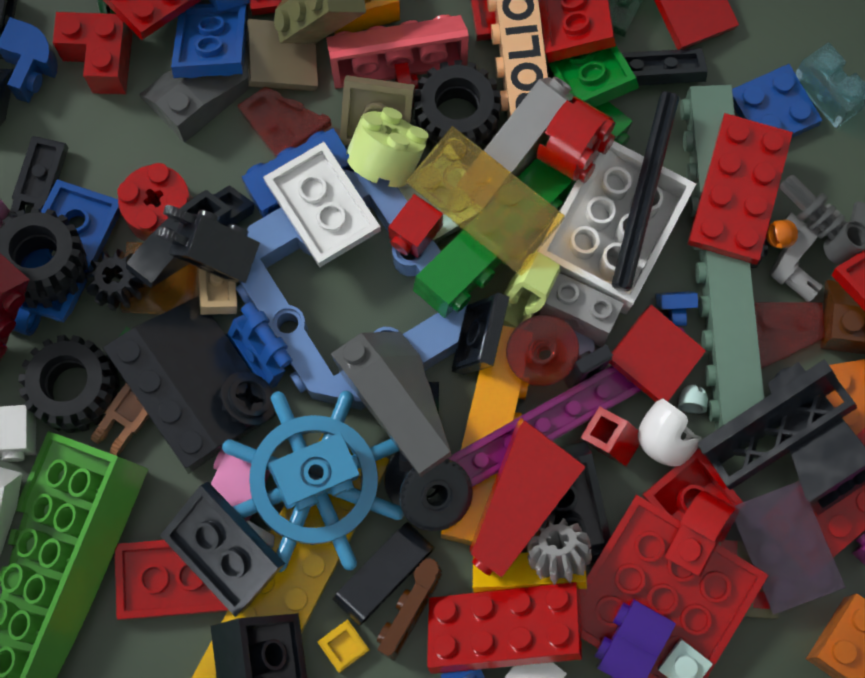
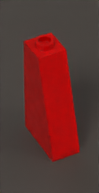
(524, 494)

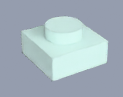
(684, 662)

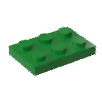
(596, 75)

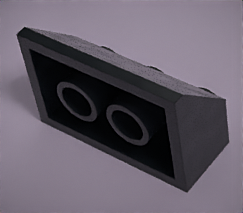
(259, 647)

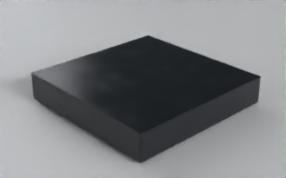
(480, 334)

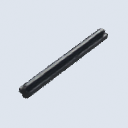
(645, 192)

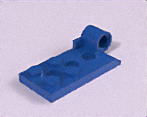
(100, 218)

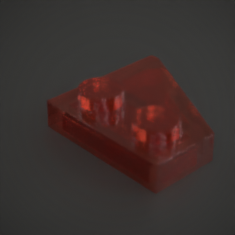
(280, 120)

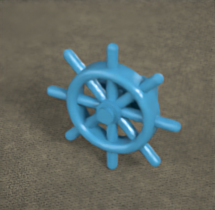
(312, 474)

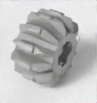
(559, 551)

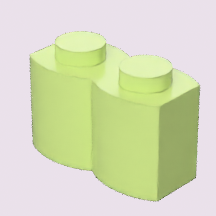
(530, 289)

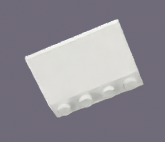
(597, 218)

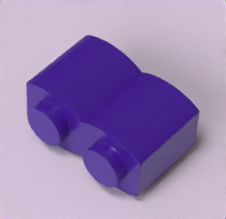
(635, 643)

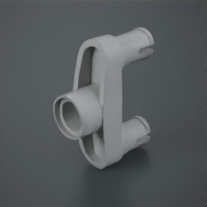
(786, 266)

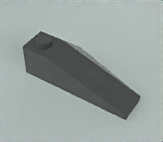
(192, 103)
(396, 391)

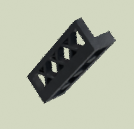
(770, 414)

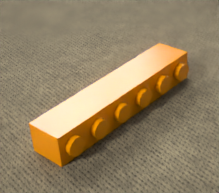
(491, 409)

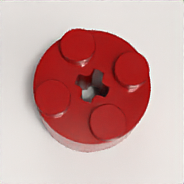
(576, 139)
(144, 190)

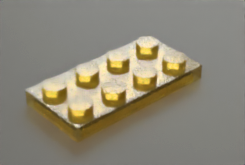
(485, 200)

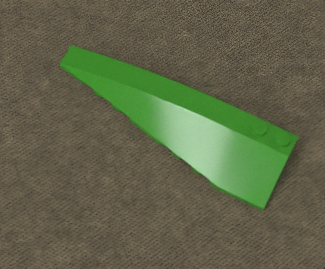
(59, 555)

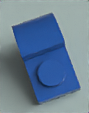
(31, 53)

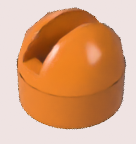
(782, 234)

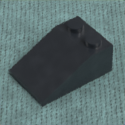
(584, 502)

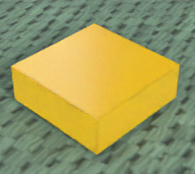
(343, 646)

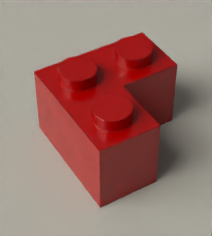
(101, 43)

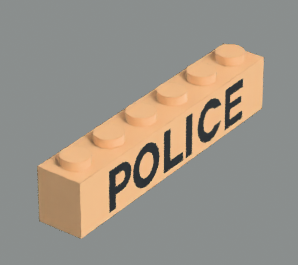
(520, 48)

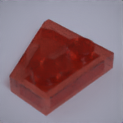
(787, 328)

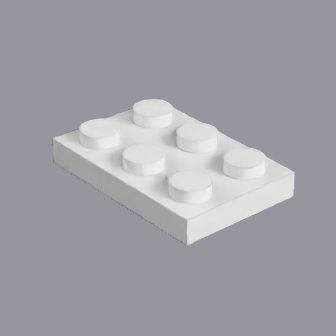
(322, 204)

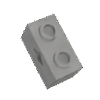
(582, 308)

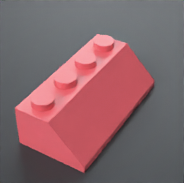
(378, 48)

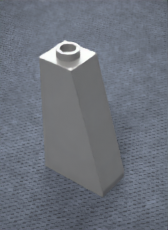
(520, 136)

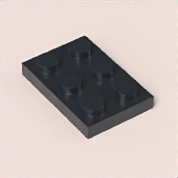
(222, 549)

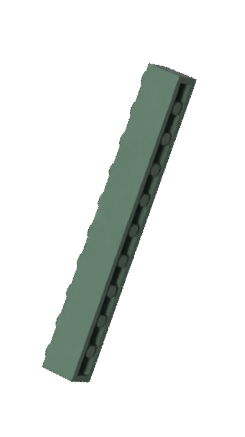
(725, 281)

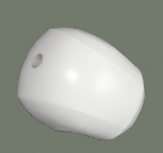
(661, 435)

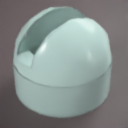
(693, 400)

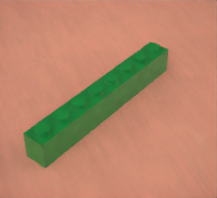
(467, 263)

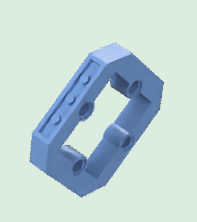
(432, 338)

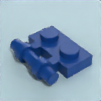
(259, 345)

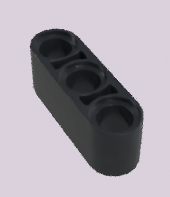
(383, 573)

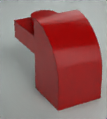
(701, 530)

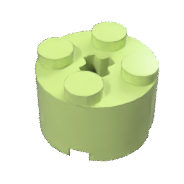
(386, 147)

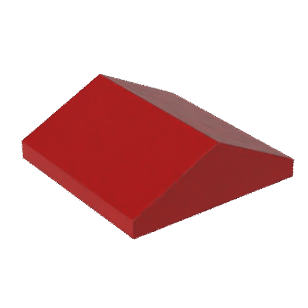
(684, 482)

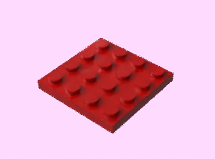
(635, 567)

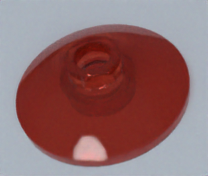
(541, 334)

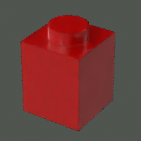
(415, 226)
(612, 436)

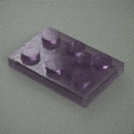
(789, 547)

